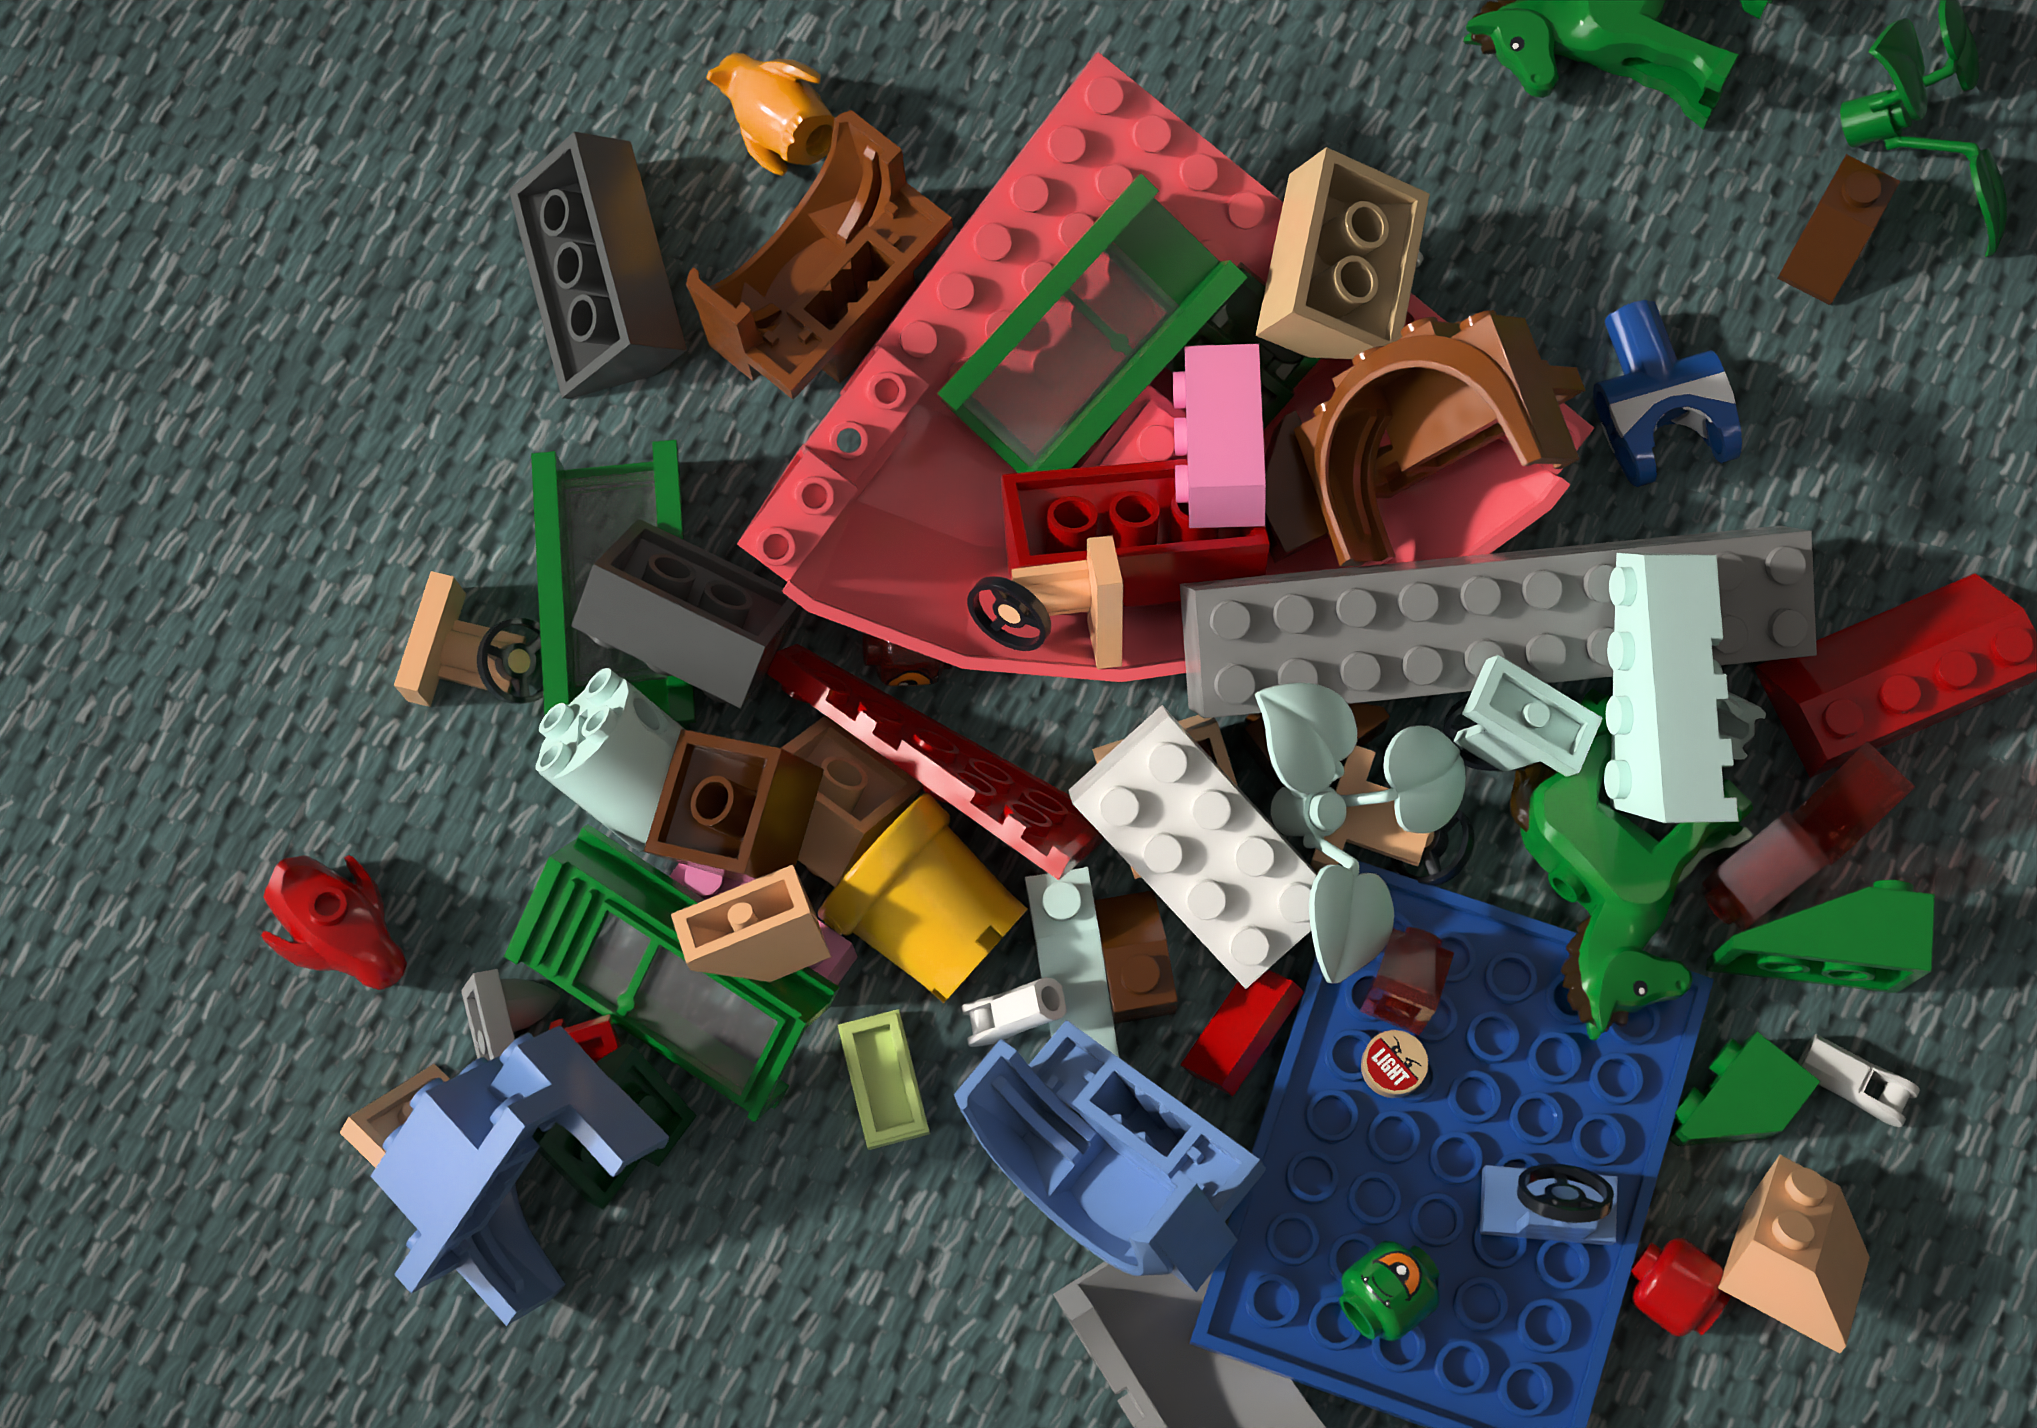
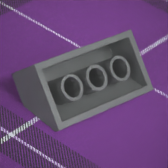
(596, 266)

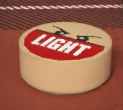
(1394, 1064)

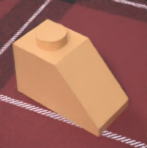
(753, 930)

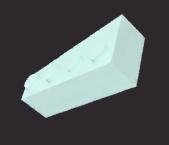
(1667, 690)

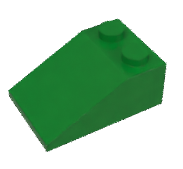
(1857, 941)

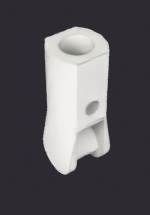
(1014, 1011)
(1849, 1075)

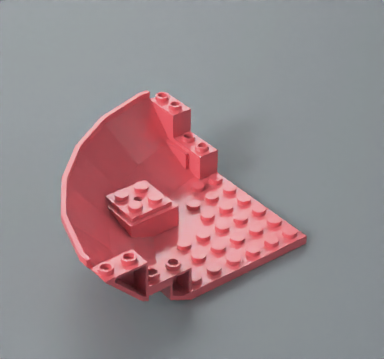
(918, 509)

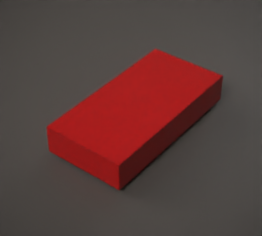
(1241, 1031)

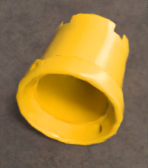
(923, 900)

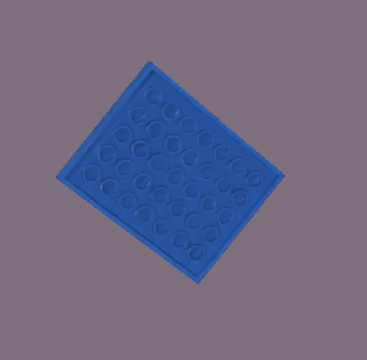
(1347, 1168)

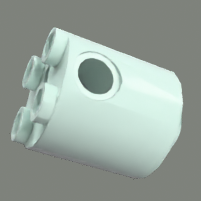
(610, 754)

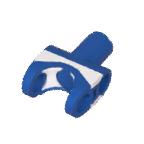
(1660, 393)

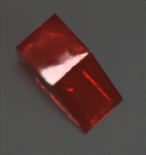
(1852, 802)
(1763, 873)
(1408, 980)

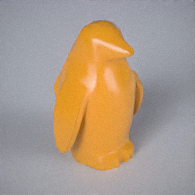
(776, 109)

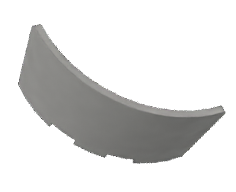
(1140, 1342)

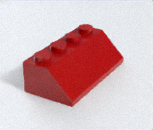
(1136, 503)
(1902, 671)

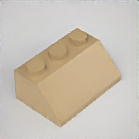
(1342, 259)

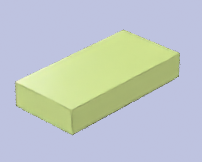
(883, 1079)

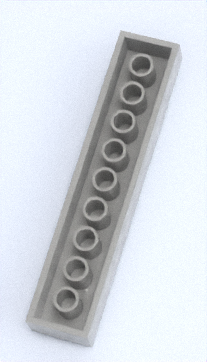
(1438, 620)

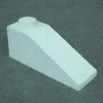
(1072, 951)

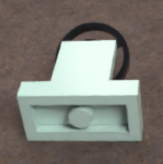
(1520, 722)

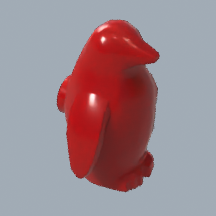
(333, 921)

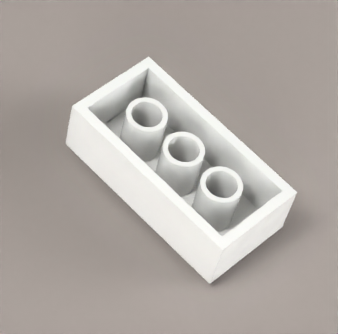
(1200, 845)

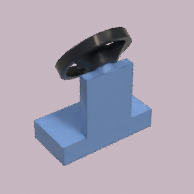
(1549, 1203)

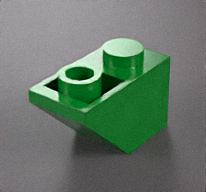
(1748, 1099)

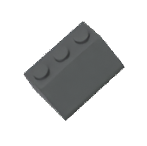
(685, 612)

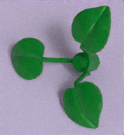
(1888, 112)

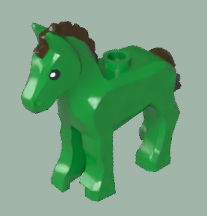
(1612, 36)
(1616, 876)

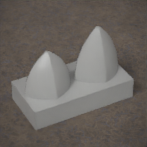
(503, 1007)

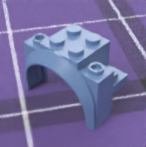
(469, 1143)
(1130, 1181)

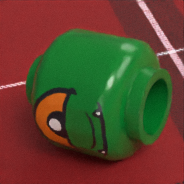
(1390, 1290)

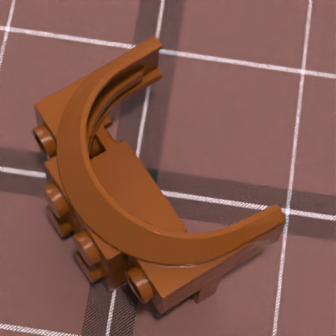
(831, 269)
(1439, 399)

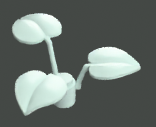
(1306, 740)

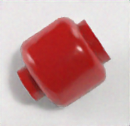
(1678, 1287)

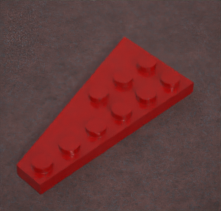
(952, 768)

